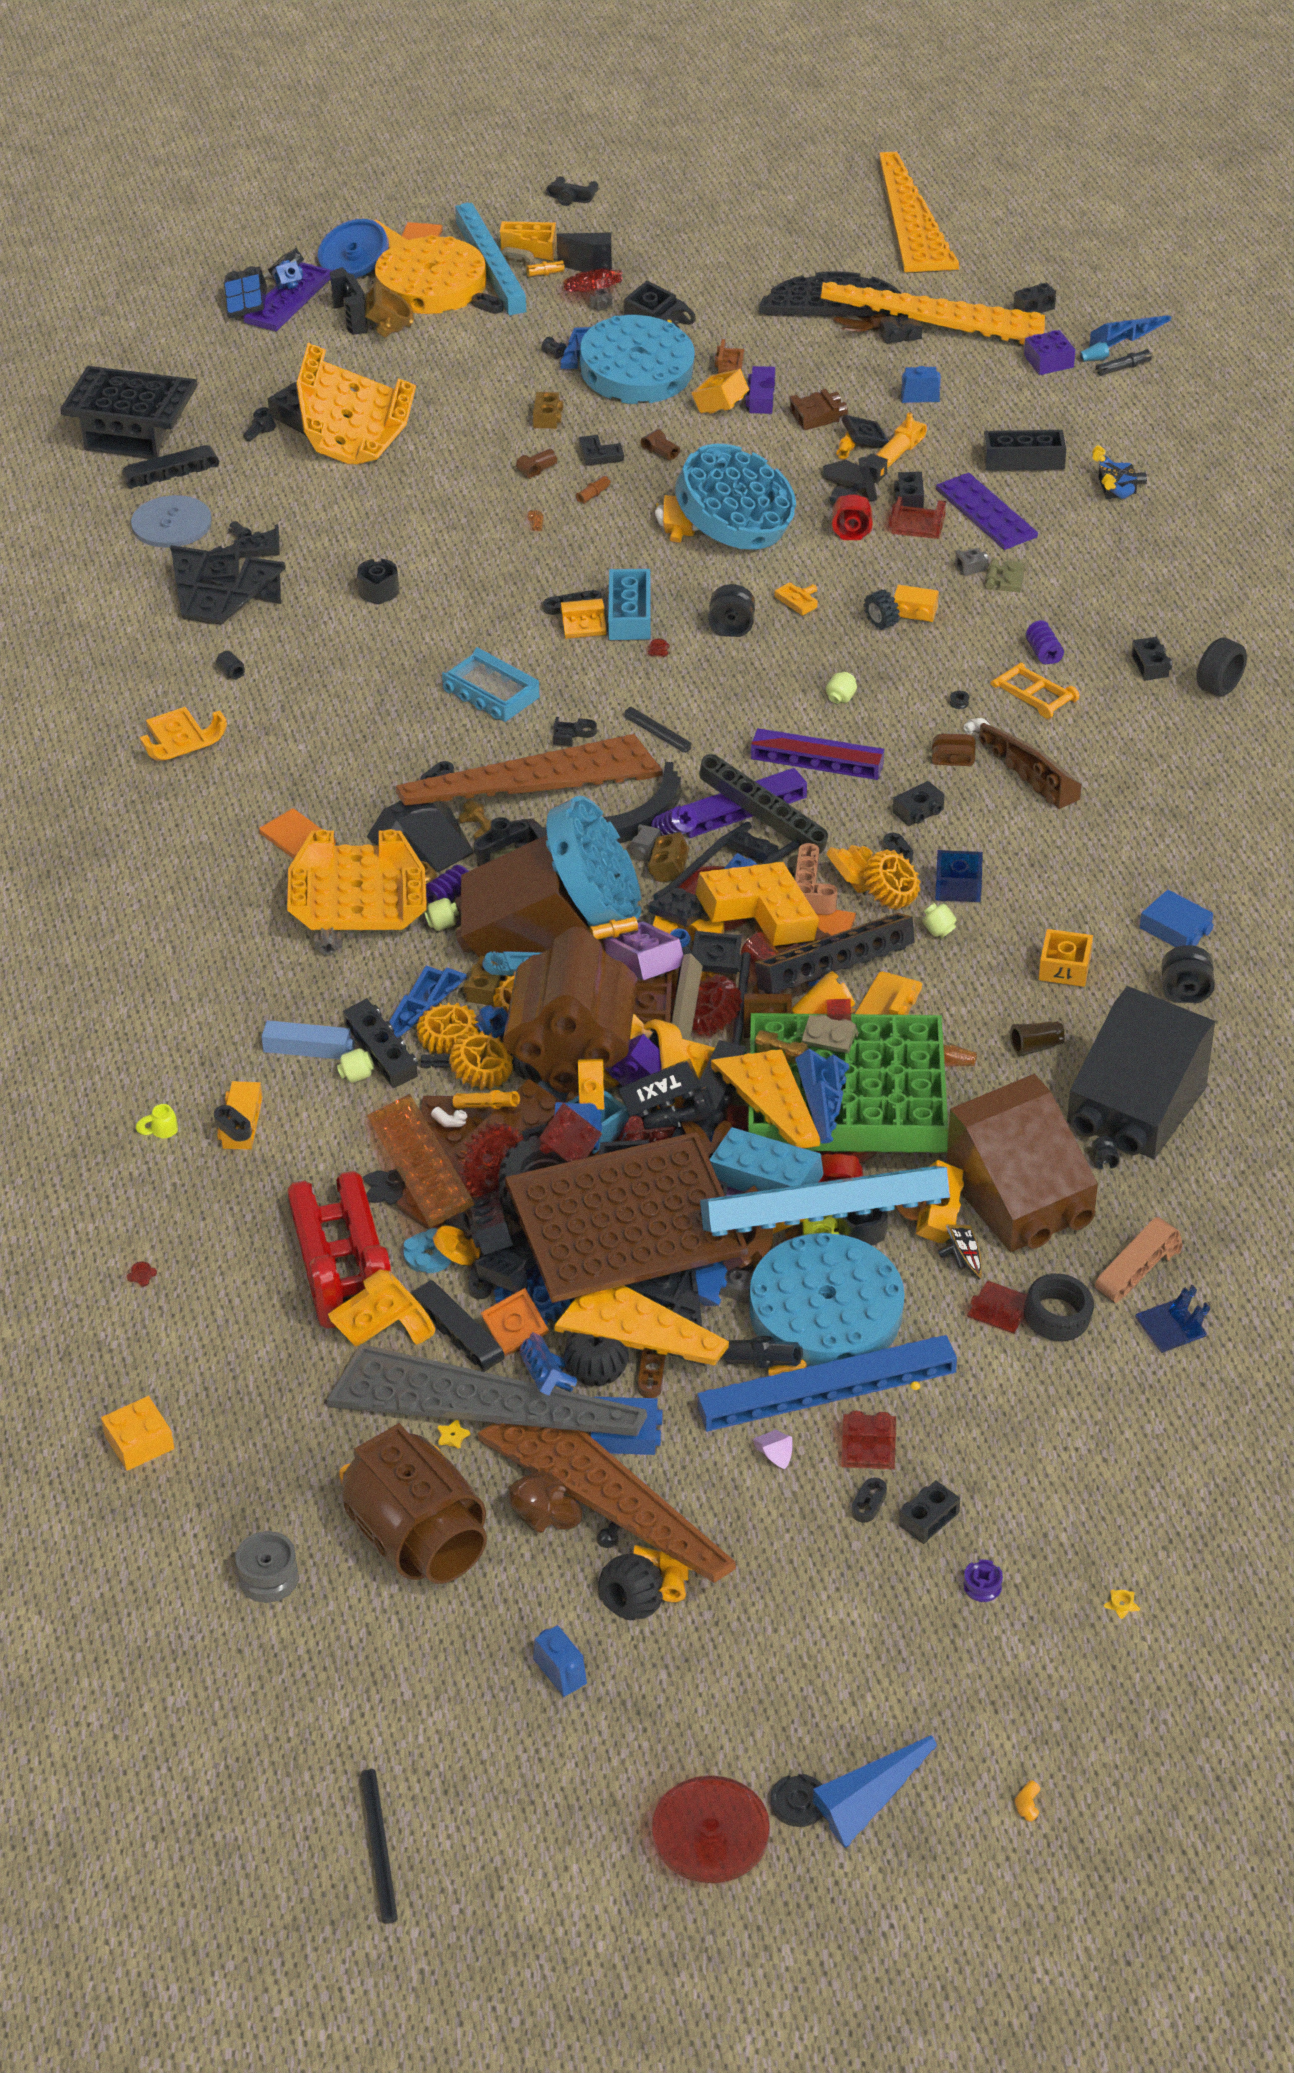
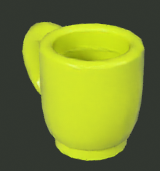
(162, 1120)

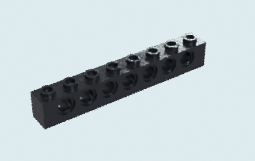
(834, 953)

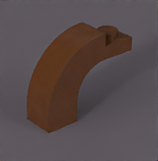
(757, 1241)

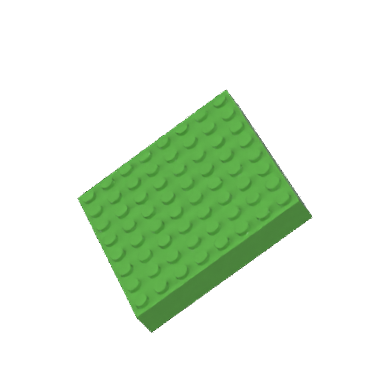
(891, 1088)

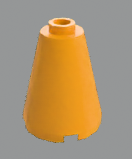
(827, 988)

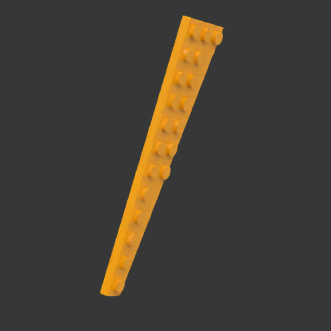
(916, 231)
(946, 313)

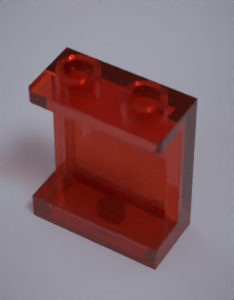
(917, 521)

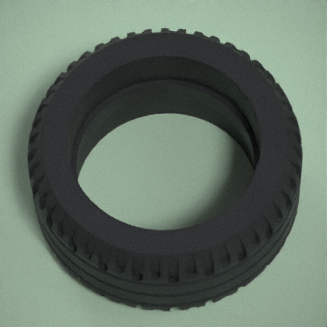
(1221, 666)
(1055, 1326)

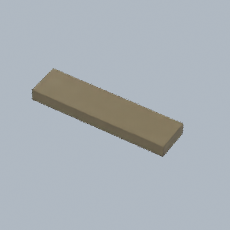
(687, 995)

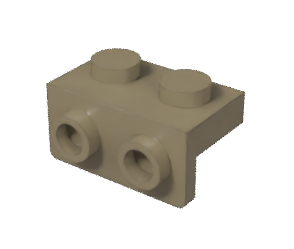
(829, 1033)

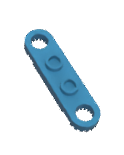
(506, 962)

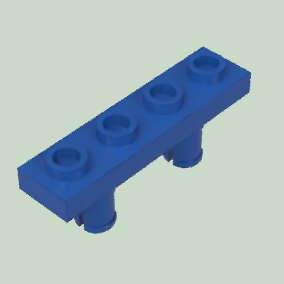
(545, 1365)

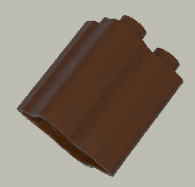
(570, 1009)

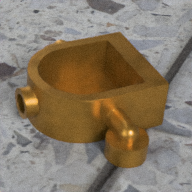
(387, 310)

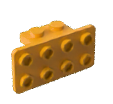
(890, 995)

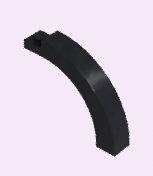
(663, 801)

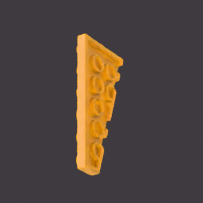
(770, 1088)
(641, 1324)

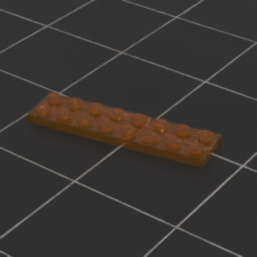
(420, 1160)

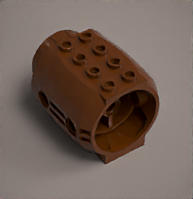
(414, 1506)

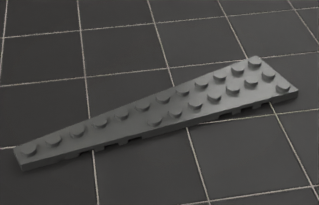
(424, 1387)

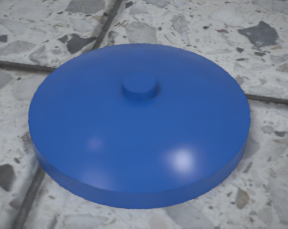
(353, 246)

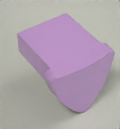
(776, 1447)

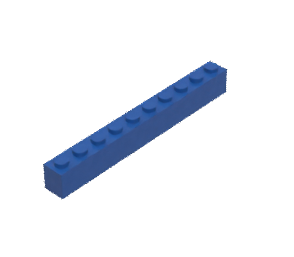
(826, 1383)

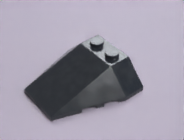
(429, 831)

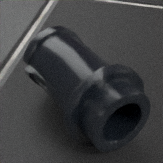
(239, 530)

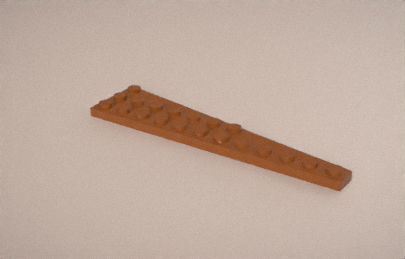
(557, 769)
(609, 1489)

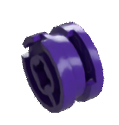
(983, 1580)

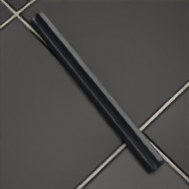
(379, 1846)

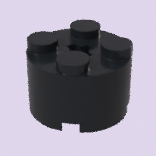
(377, 581)
(865, 1227)

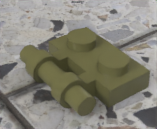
(1011, 577)

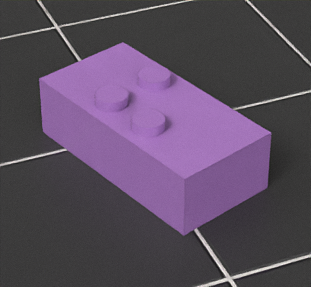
(646, 950)

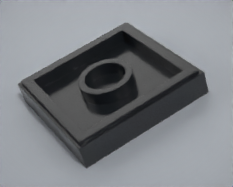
(865, 431)

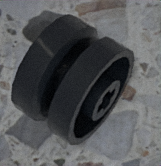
(731, 611)
(1187, 974)

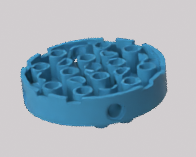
(636, 358)
(735, 496)
(592, 861)
(827, 1296)

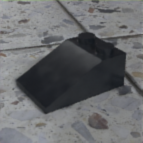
(585, 250)

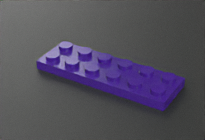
(285, 302)
(986, 511)

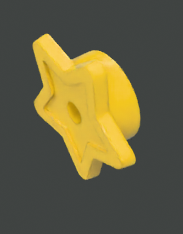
(455, 1440)
(1125, 1596)

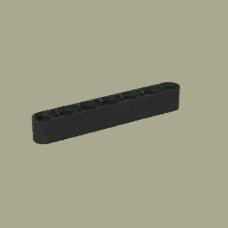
(791, 823)

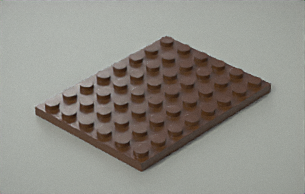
(621, 1216)

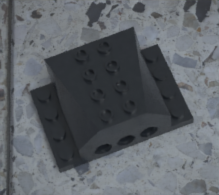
(127, 409)

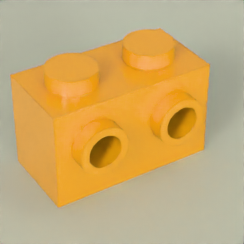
(916, 602)

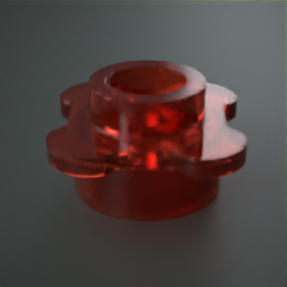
(658, 647)
(146, 1273)

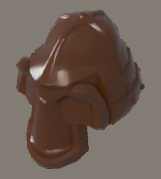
(541, 1502)

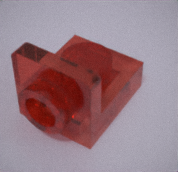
(838, 1009)

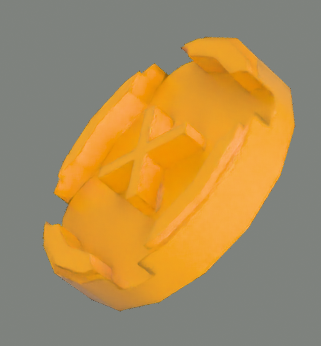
(455, 1246)

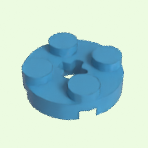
(416, 1260)

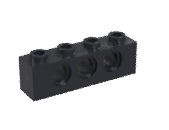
(369, 1038)
(489, 1223)

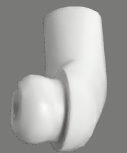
(974, 725)
(446, 1120)

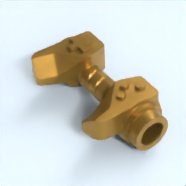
(475, 813)
(768, 1041)

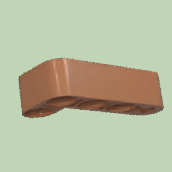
(819, 895)
(1138, 1258)

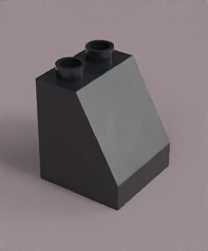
(1142, 1073)

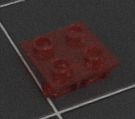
(634, 1131)
(569, 1135)
(998, 1307)

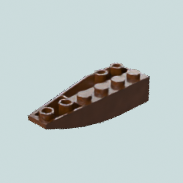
(1033, 766)

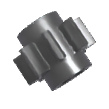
(601, 299)
(327, 941)

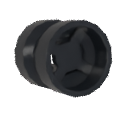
(1105, 1151)

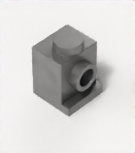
(971, 561)
(644, 842)
(737, 1285)

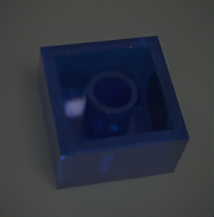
(959, 876)

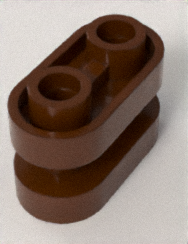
(953, 750)

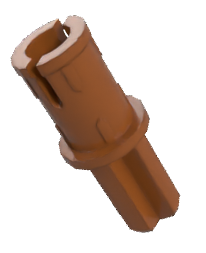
(593, 489)

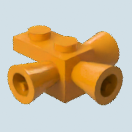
(671, 1571)

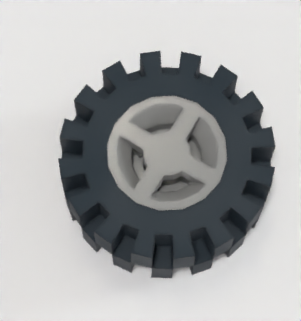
(881, 609)

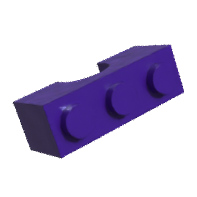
(761, 389)

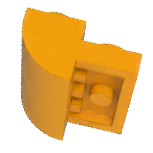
(583, 618)
(851, 864)

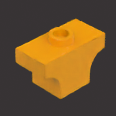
(591, 1082)

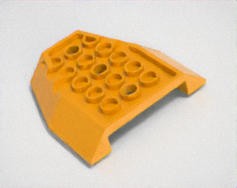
(374, 410)
(356, 884)

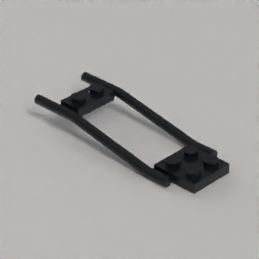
(685, 908)
(722, 955)

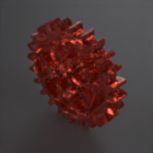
(592, 280)
(485, 1155)

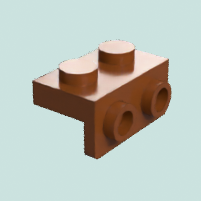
(728, 358)

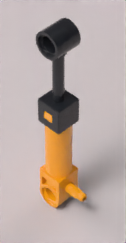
(904, 438)

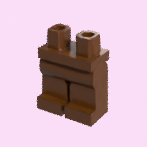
(818, 409)

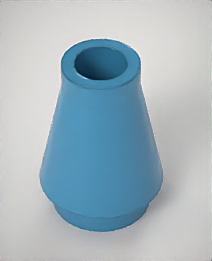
(1096, 352)

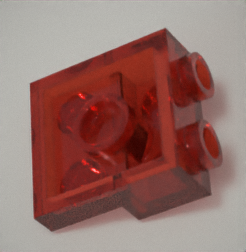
(868, 1440)

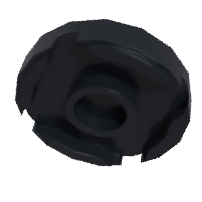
(795, 1808)

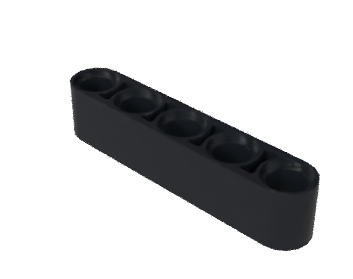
(170, 466)
(459, 1326)

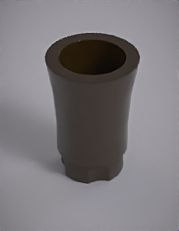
(1036, 1036)

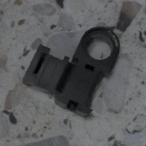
(566, 731)

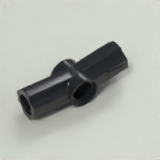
(763, 1352)

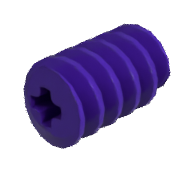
(1044, 642)
(676, 820)
(446, 885)

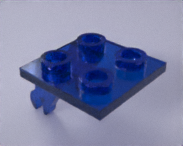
(1172, 1323)

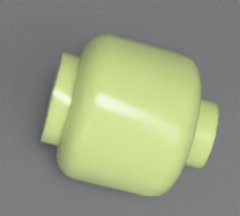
(841, 687)
(441, 914)
(939, 920)
(355, 1065)

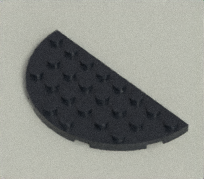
(803, 296)

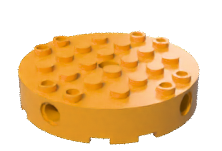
(432, 273)

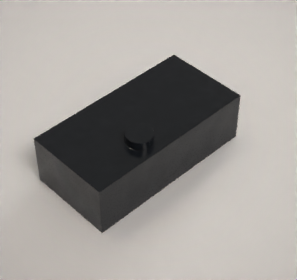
(1024, 449)

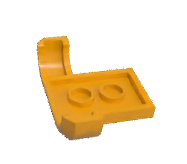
(180, 734)
(675, 1050)
(380, 1306)

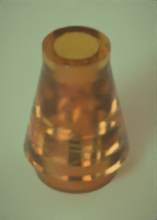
(958, 1056)

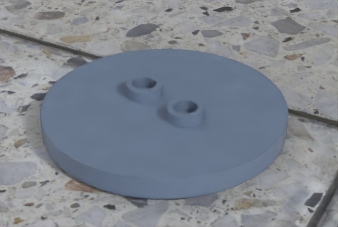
(171, 521)

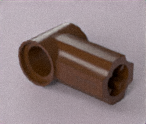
(657, 442)
(533, 465)

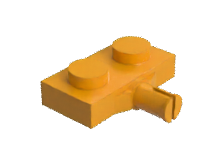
(797, 598)

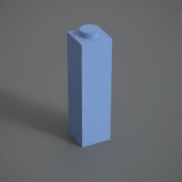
(306, 1040)

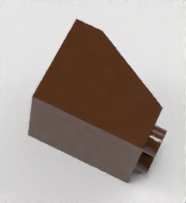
(515, 904)
(1021, 1164)

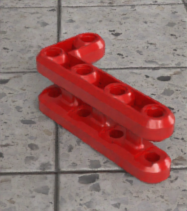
(320, 1255)

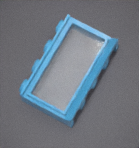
(491, 685)

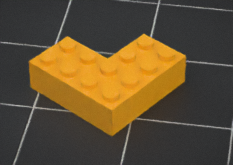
(762, 893)

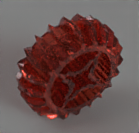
(716, 1004)

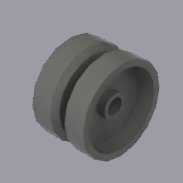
(267, 1566)

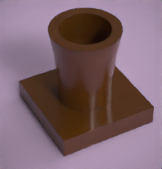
(763, 1002)

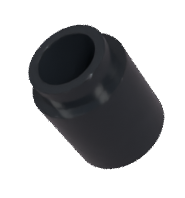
(230, 665)

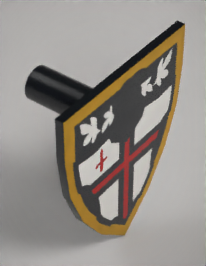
(964, 1248)

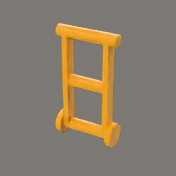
(1046, 710)

